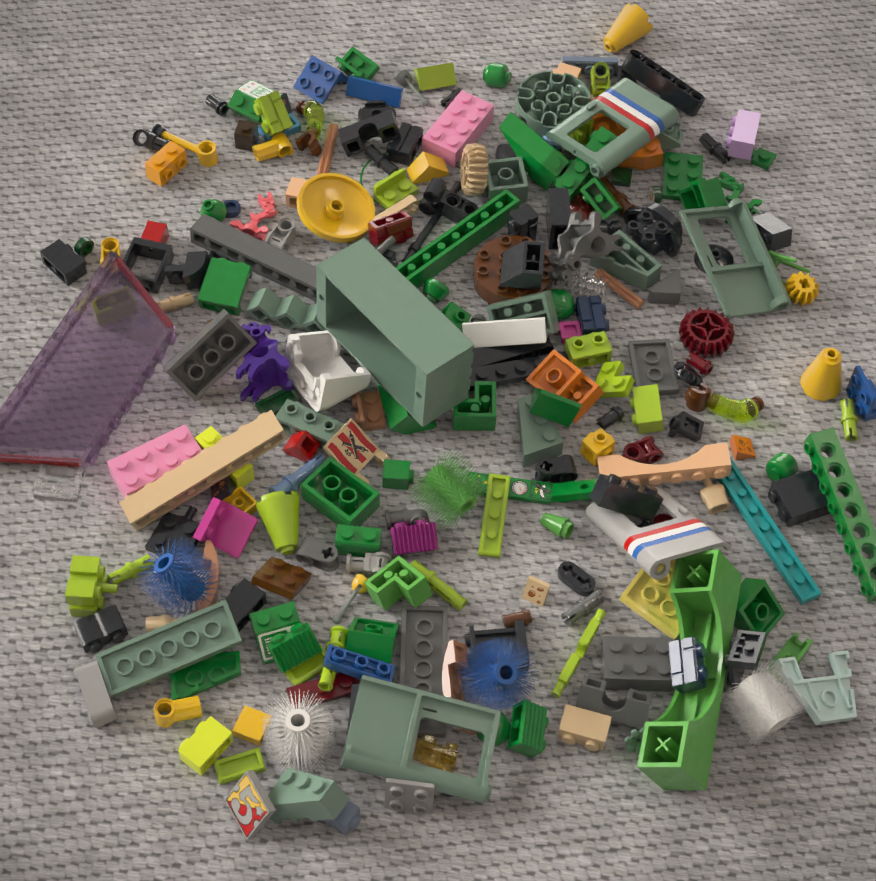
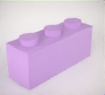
(743, 134)

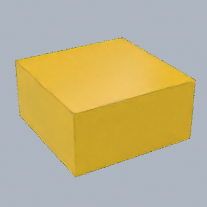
(242, 499)
(250, 725)

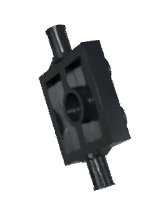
(171, 527)

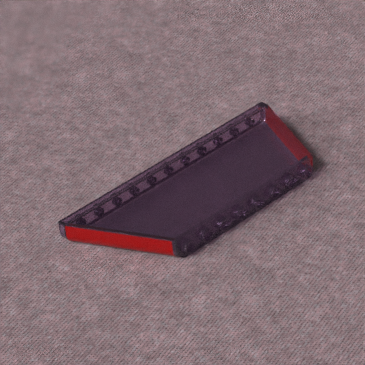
(86, 372)

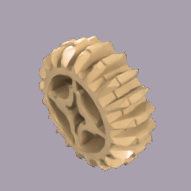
(474, 169)

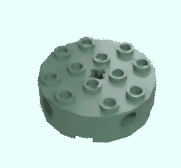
(549, 99)

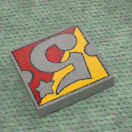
(250, 804)

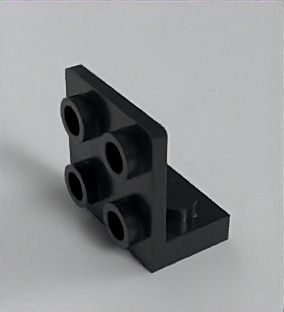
(744, 655)

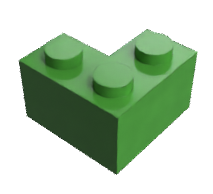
(398, 581)

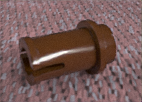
(509, 619)

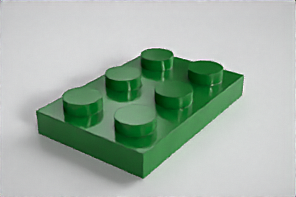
(679, 172)

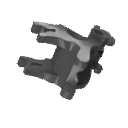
(578, 242)

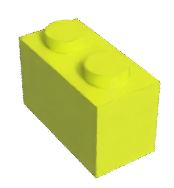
(205, 745)

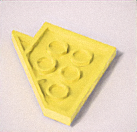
(653, 600)

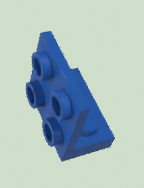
(319, 79)
(863, 394)

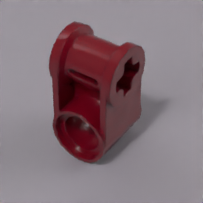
(643, 451)

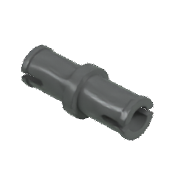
(582, 608)

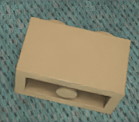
(584, 728)

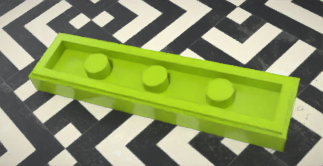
(494, 516)

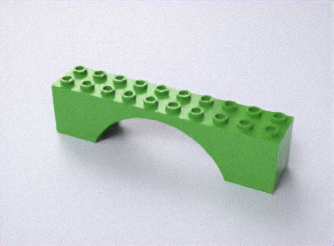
(681, 741)

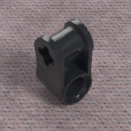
(557, 469)

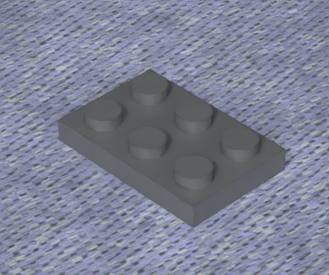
(653, 364)

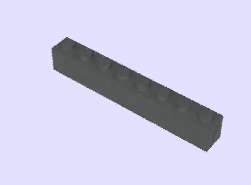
(262, 257)

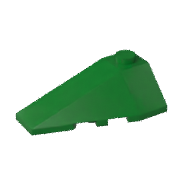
(539, 157)

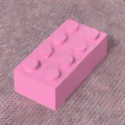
(458, 126)
(151, 460)

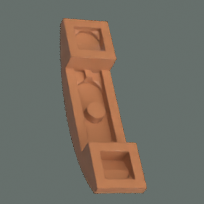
(210, 552)
(450, 675)

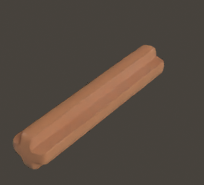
(620, 289)

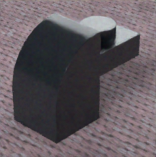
(190, 273)

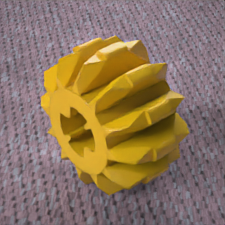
(802, 288)

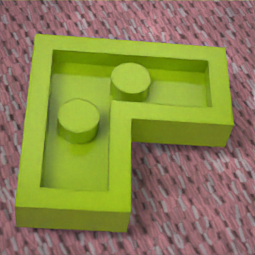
(612, 382)

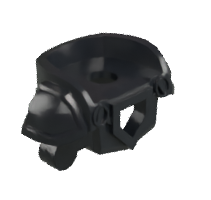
(654, 225)

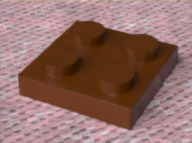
(281, 578)

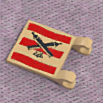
(354, 449)

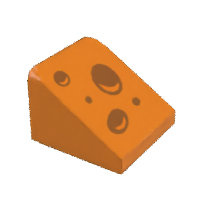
(741, 447)

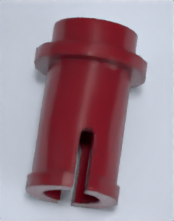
(699, 363)

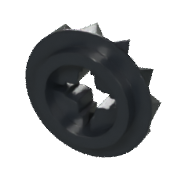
(688, 374)

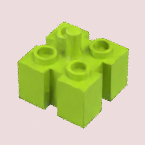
(87, 585)

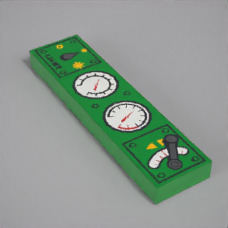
(520, 489)

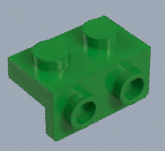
(357, 64)

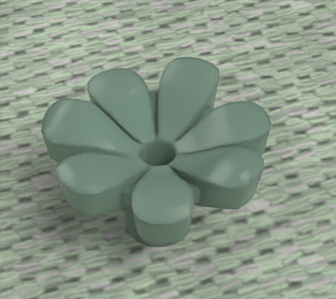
(634, 741)

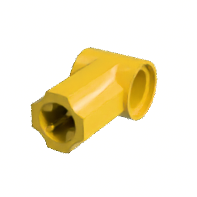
(277, 146)
(179, 710)

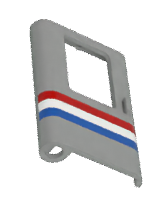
(660, 541)

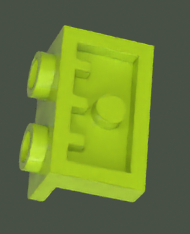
(393, 189)

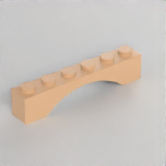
(708, 462)

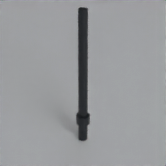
(416, 246)

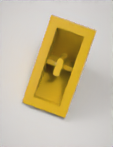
(427, 167)

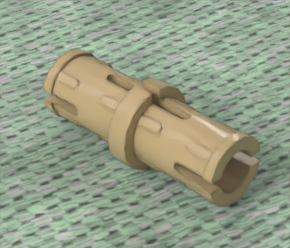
(176, 302)

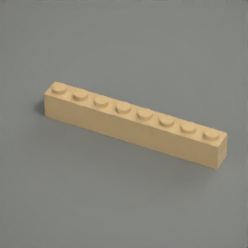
(203, 470)

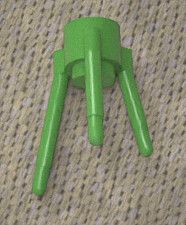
(779, 258)

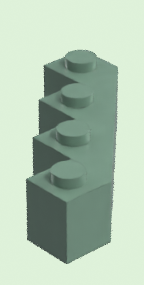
(288, 312)

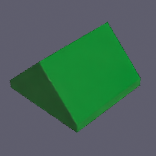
(554, 407)

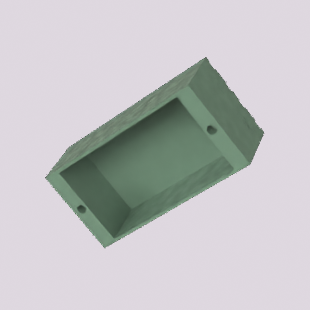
(394, 331)

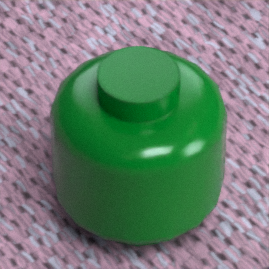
(497, 75)
(781, 466)

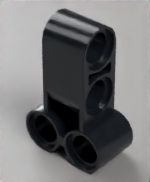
(445, 202)

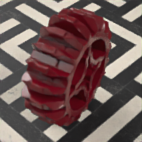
(706, 332)

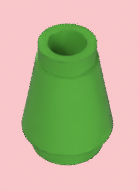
(558, 525)

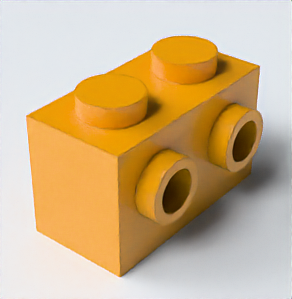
(166, 163)

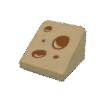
(536, 591)

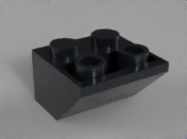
(523, 265)

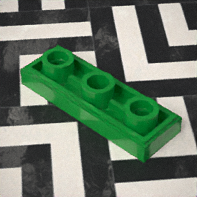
(573, 490)

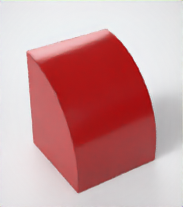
(156, 232)
(301, 446)

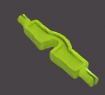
(576, 658)

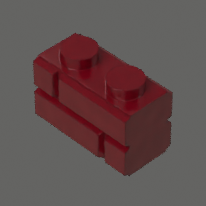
(396, 225)

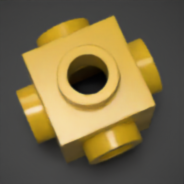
(597, 444)

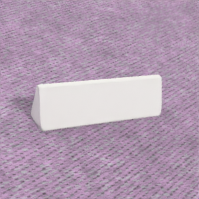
(506, 332)

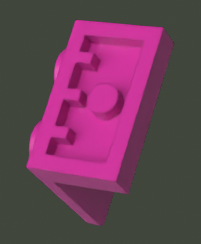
(226, 527)

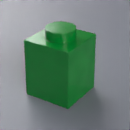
(397, 474)

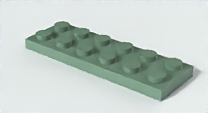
(168, 649)

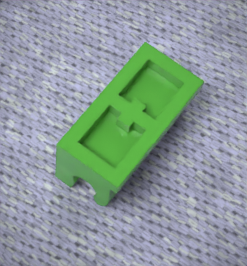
(792, 648)

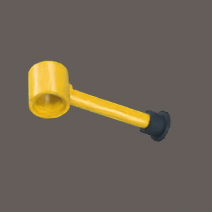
(204, 150)

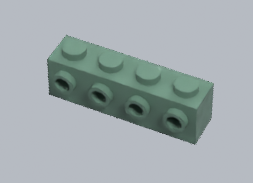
(296, 418)

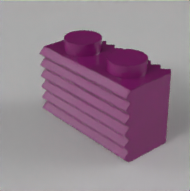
(414, 538)

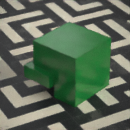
(703, 194)

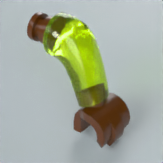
(315, 115)
(734, 410)

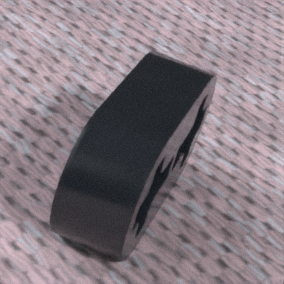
(576, 578)

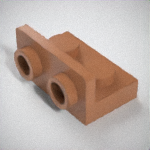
(369, 410)

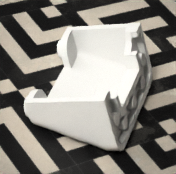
(320, 370)

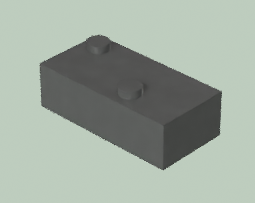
(209, 355)

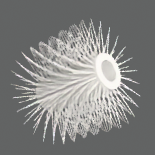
(764, 702)
(298, 732)

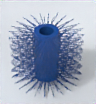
(181, 580)
(497, 674)

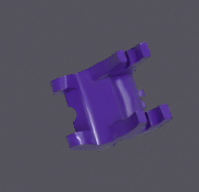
(263, 363)

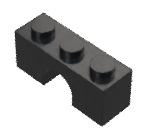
(356, 135)

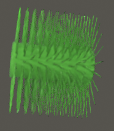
(450, 489)

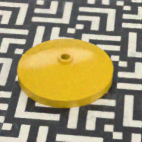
(335, 207)

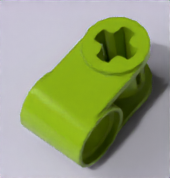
(599, 83)

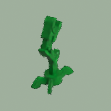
(729, 182)

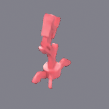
(251, 228)

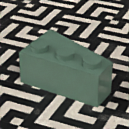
(629, 265)
(537, 435)

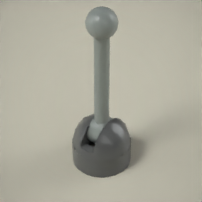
(404, 78)

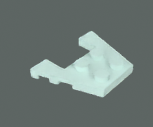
(827, 697)

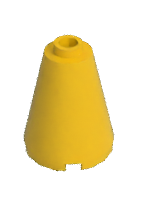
(627, 28)
(823, 376)

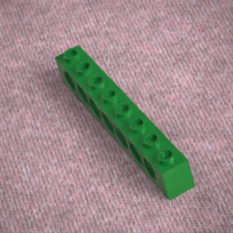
(853, 502)

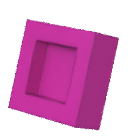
(569, 329)

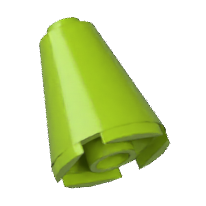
(281, 519)

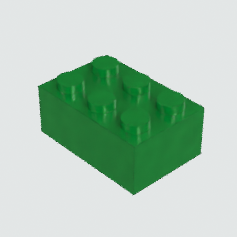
(340, 494)

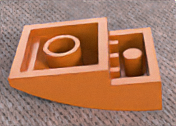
(566, 380)

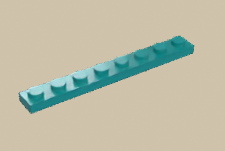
(770, 536)

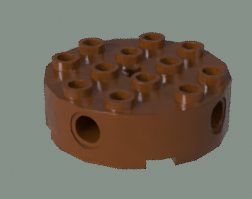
(488, 271)

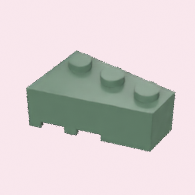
(525, 307)
(306, 796)

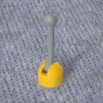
(358, 587)

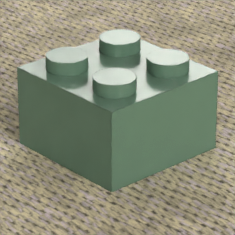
(508, 175)

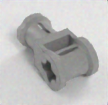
(369, 564)

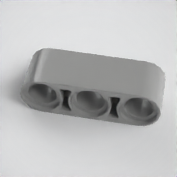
(96, 694)

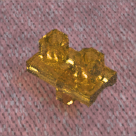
(436, 756)

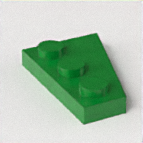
(205, 675)

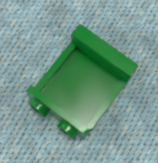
(224, 286)

